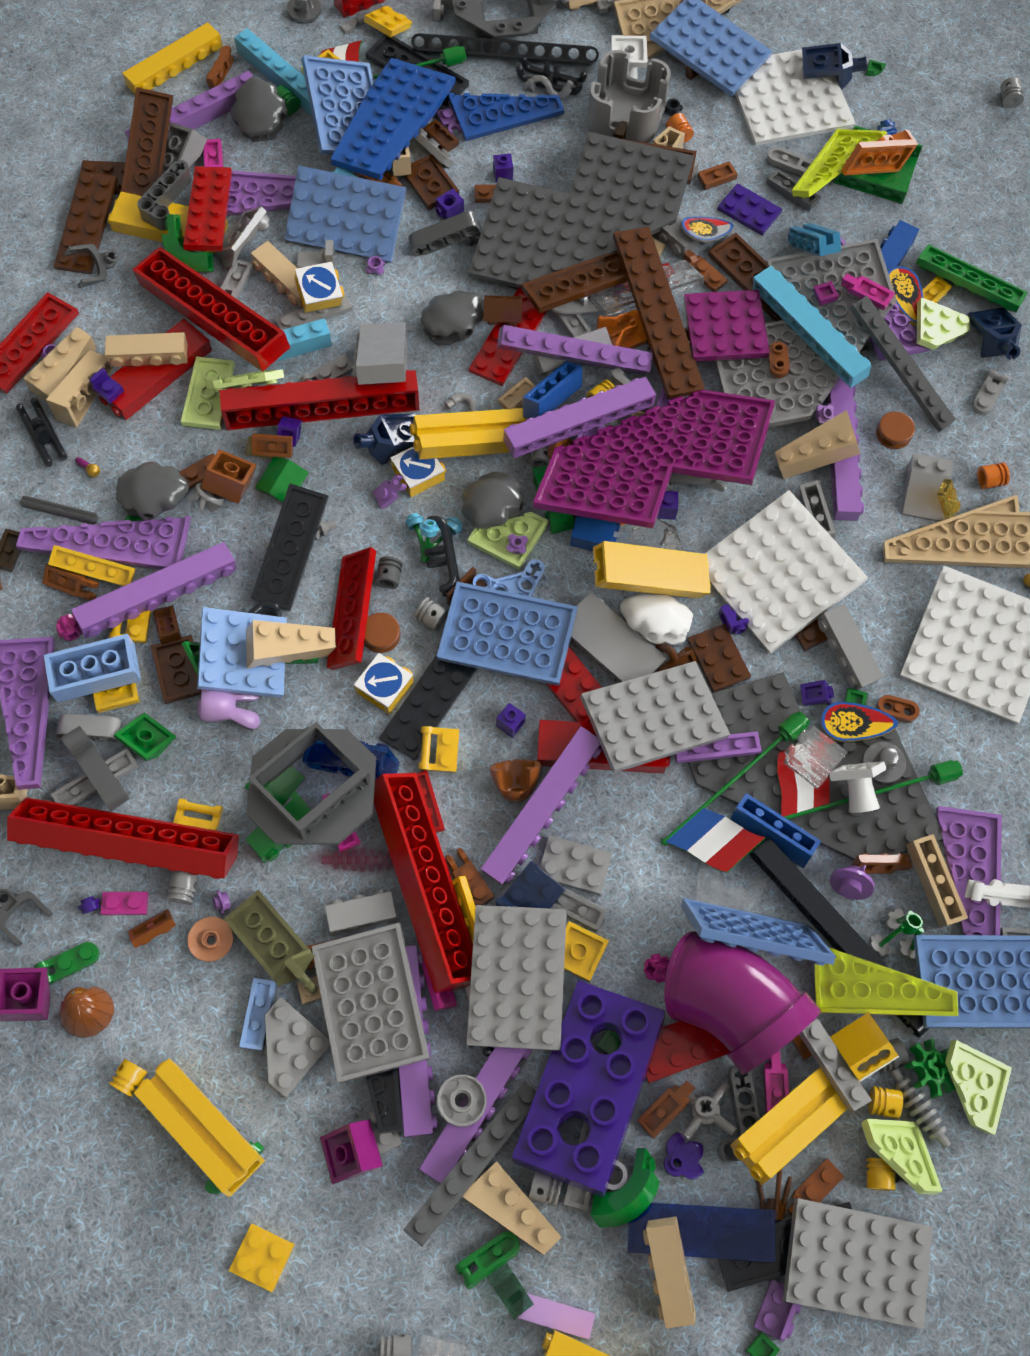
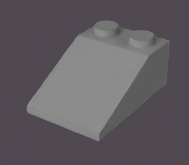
(183, 145)
(922, 485)

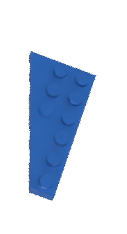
(500, 112)

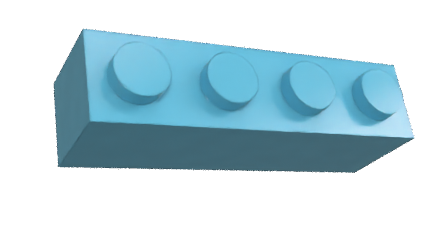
(307, 338)

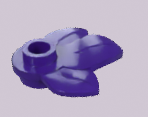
(686, 1154)

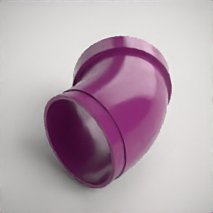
(735, 999)

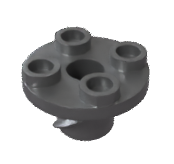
(304, 10)
(892, 757)

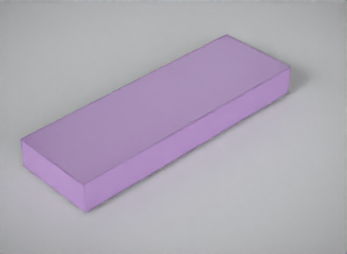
(559, 1317)

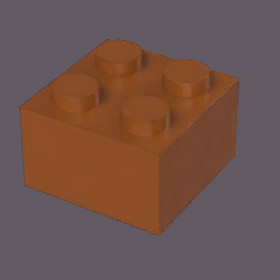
(228, 476)

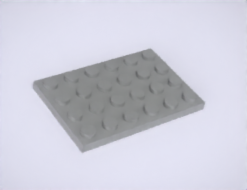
(654, 716)
(517, 978)
(370, 1003)
(858, 1263)

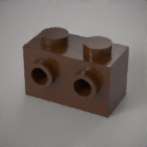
(502, 309)

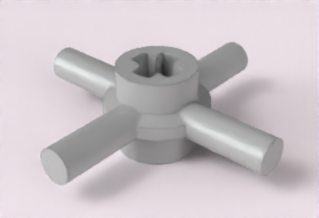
(708, 1117)

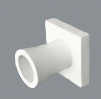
(636, 47)
(860, 786)

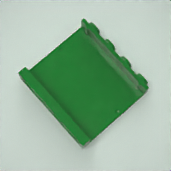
(887, 185)

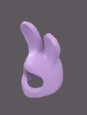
(221, 706)

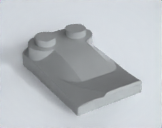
(242, 232)

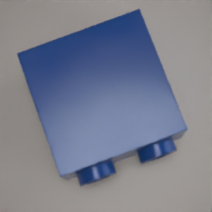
(591, 532)

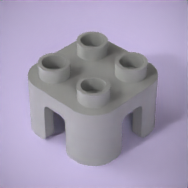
(627, 99)

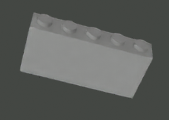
(381, 353)
(611, 643)

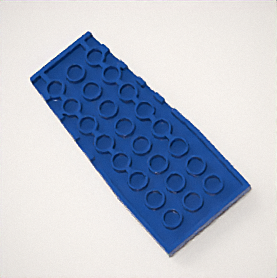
(390, 116)

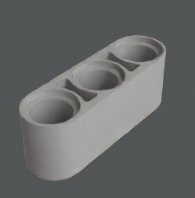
(96, 727)

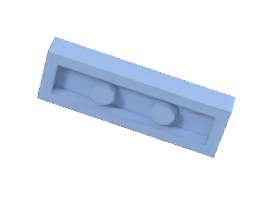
(260, 1001)

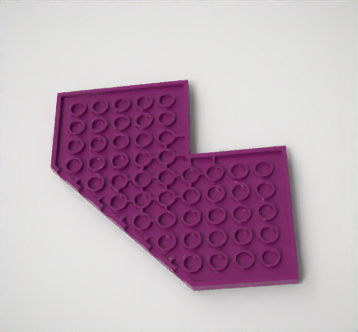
(627, 467)

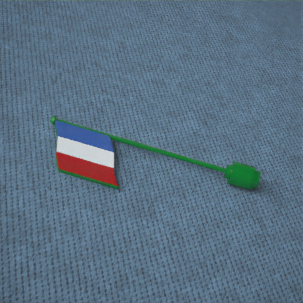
(715, 837)

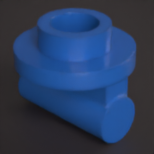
(888, 126)

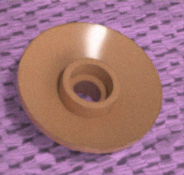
(202, 931)

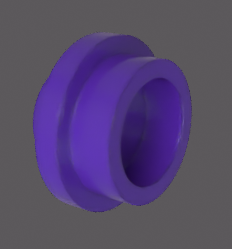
(89, 904)

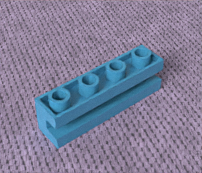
(815, 239)

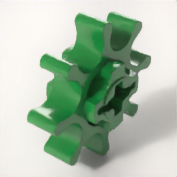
(931, 1068)

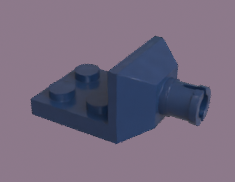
(831, 61)
(999, 332)
(386, 435)
(532, 889)

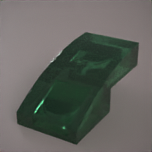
(510, 1291)

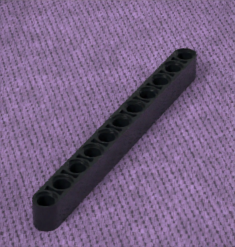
(496, 51)
(820, 912)

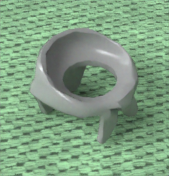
(211, 500)

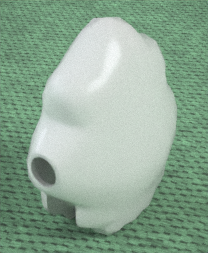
(657, 617)

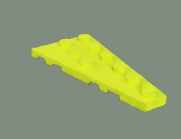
(832, 159)
(866, 987)

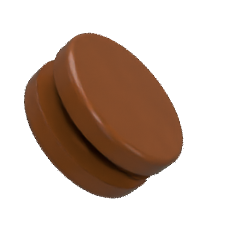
(895, 430)
(381, 633)

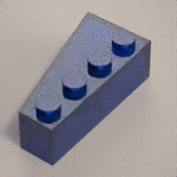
(323, 759)

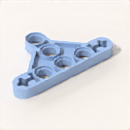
(513, 582)

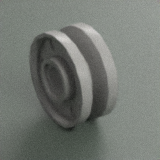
(465, 1115)

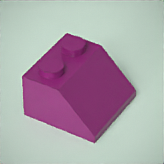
(24, 994)
(351, 1151)

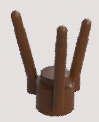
(776, 1203)

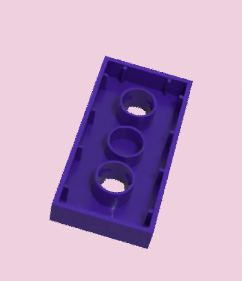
(590, 1087)

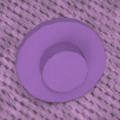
(852, 882)

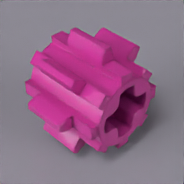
(68, 628)
(656, 967)

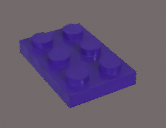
(749, 209)

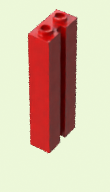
(147, 381)
(556, 735)

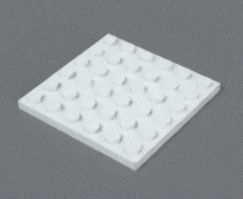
(786, 106)
(781, 571)
(974, 645)

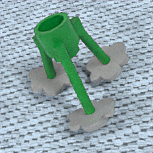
(908, 924)

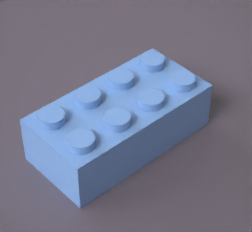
(92, 668)

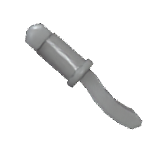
(352, 24)

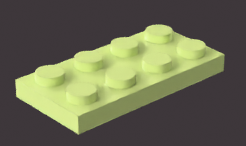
(202, 404)

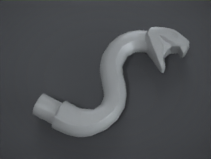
(564, 93)
(459, 397)

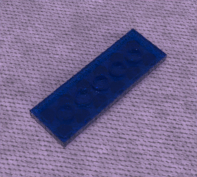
(712, 1231)

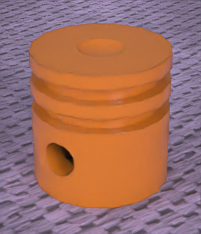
(680, 123)
(993, 475)

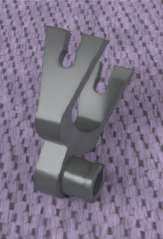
(101, 260)
(13, 903)

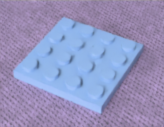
(224, 658)

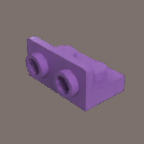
(776, 1315)

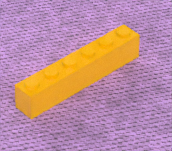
(173, 58)

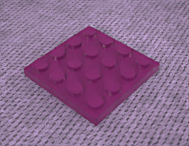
(726, 325)

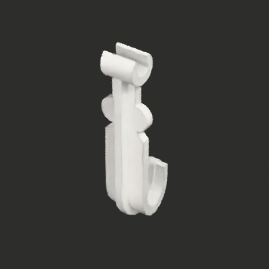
(999, 893)

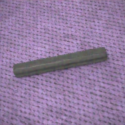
(59, 509)

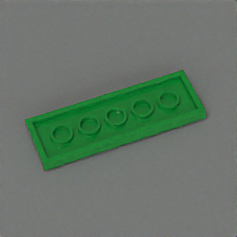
(971, 278)

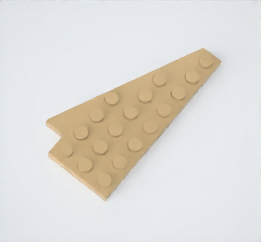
(643, 16)
(981, 537)

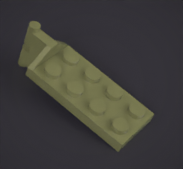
(271, 941)

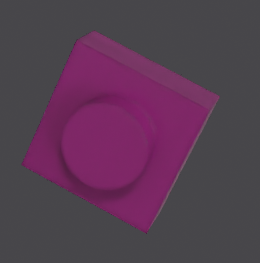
(825, 293)

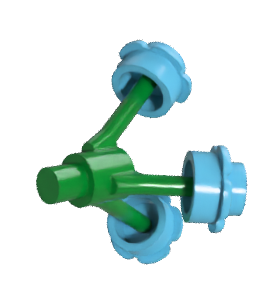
(429, 529)

